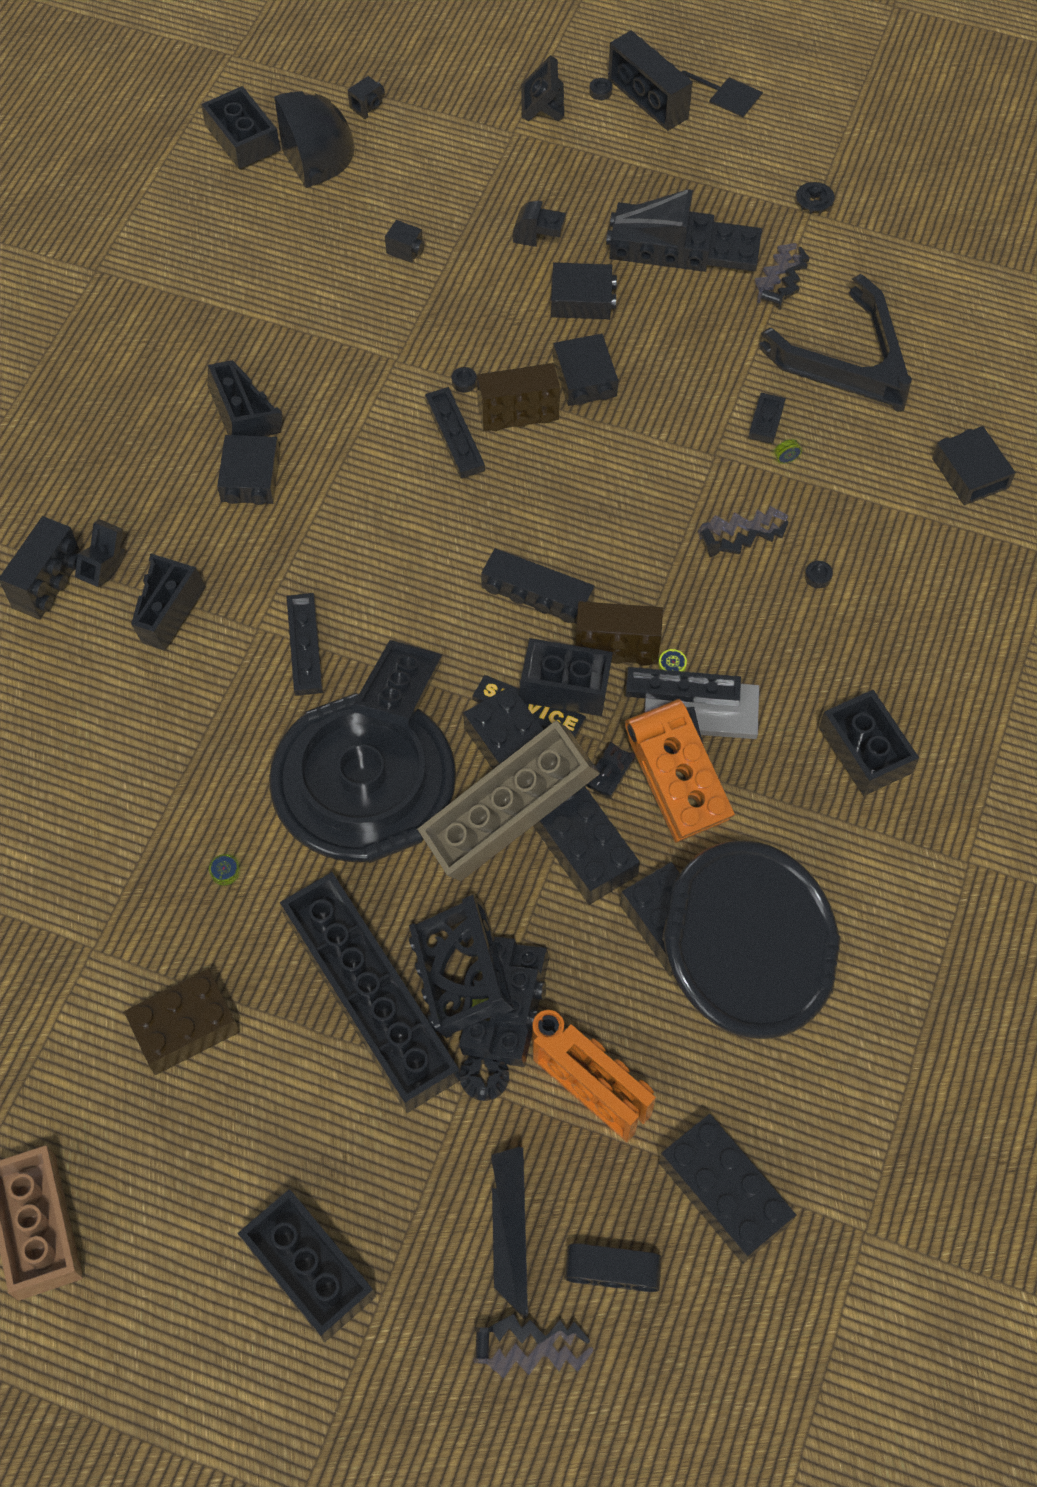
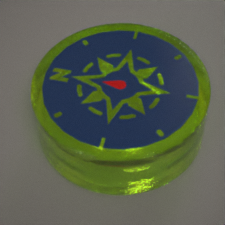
(788, 451)
(224, 869)

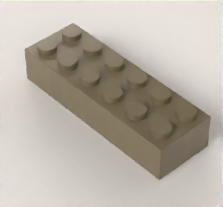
(508, 801)

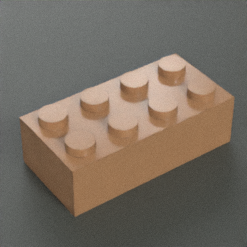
(35, 1225)

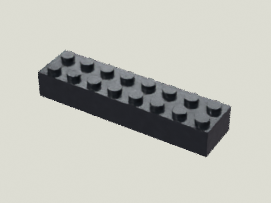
(578, 828)
(370, 992)

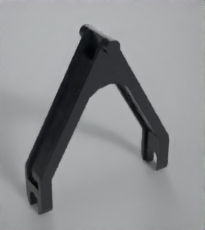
(883, 382)

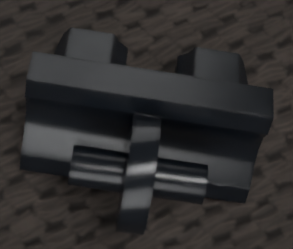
(612, 770)

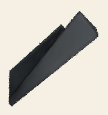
(510, 1229)

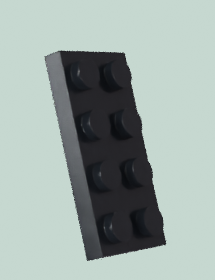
(397, 683)

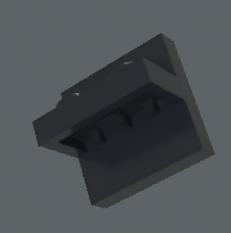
(543, 92)

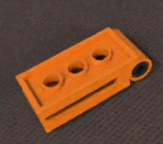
(673, 727)
(591, 1074)

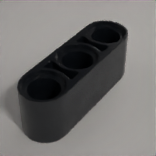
(613, 1267)

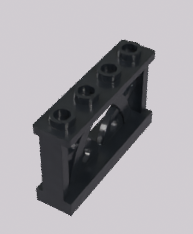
(431, 971)

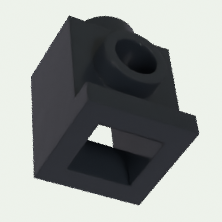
(365, 96)

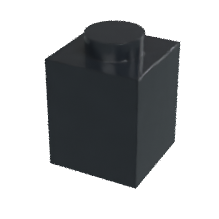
(404, 241)

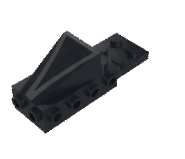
(673, 236)

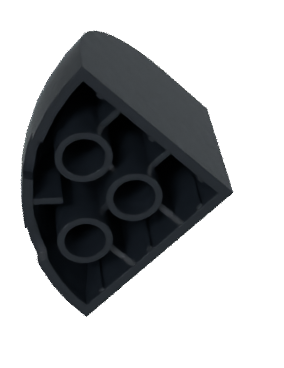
(313, 136)

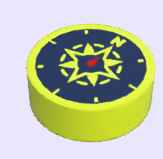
(672, 660)

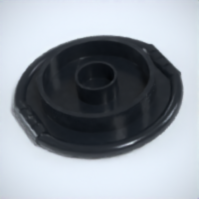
(359, 782)
(751, 939)

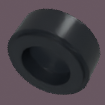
(600, 89)
(464, 379)
(818, 574)

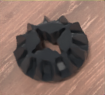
(815, 190)
(475, 1087)

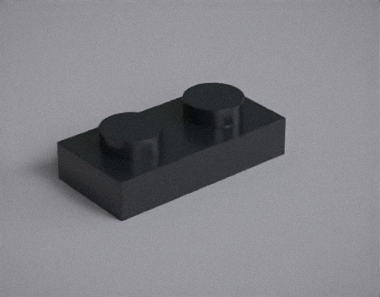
(767, 418)

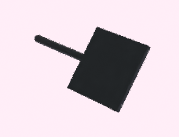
(731, 95)

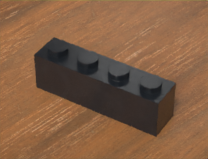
(535, 585)

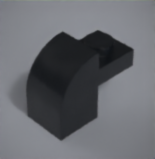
(534, 221)
(103, 557)

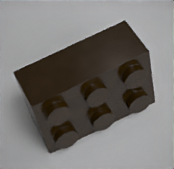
(518, 397)
(624, 629)
(181, 1022)

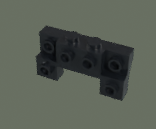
(510, 1034)

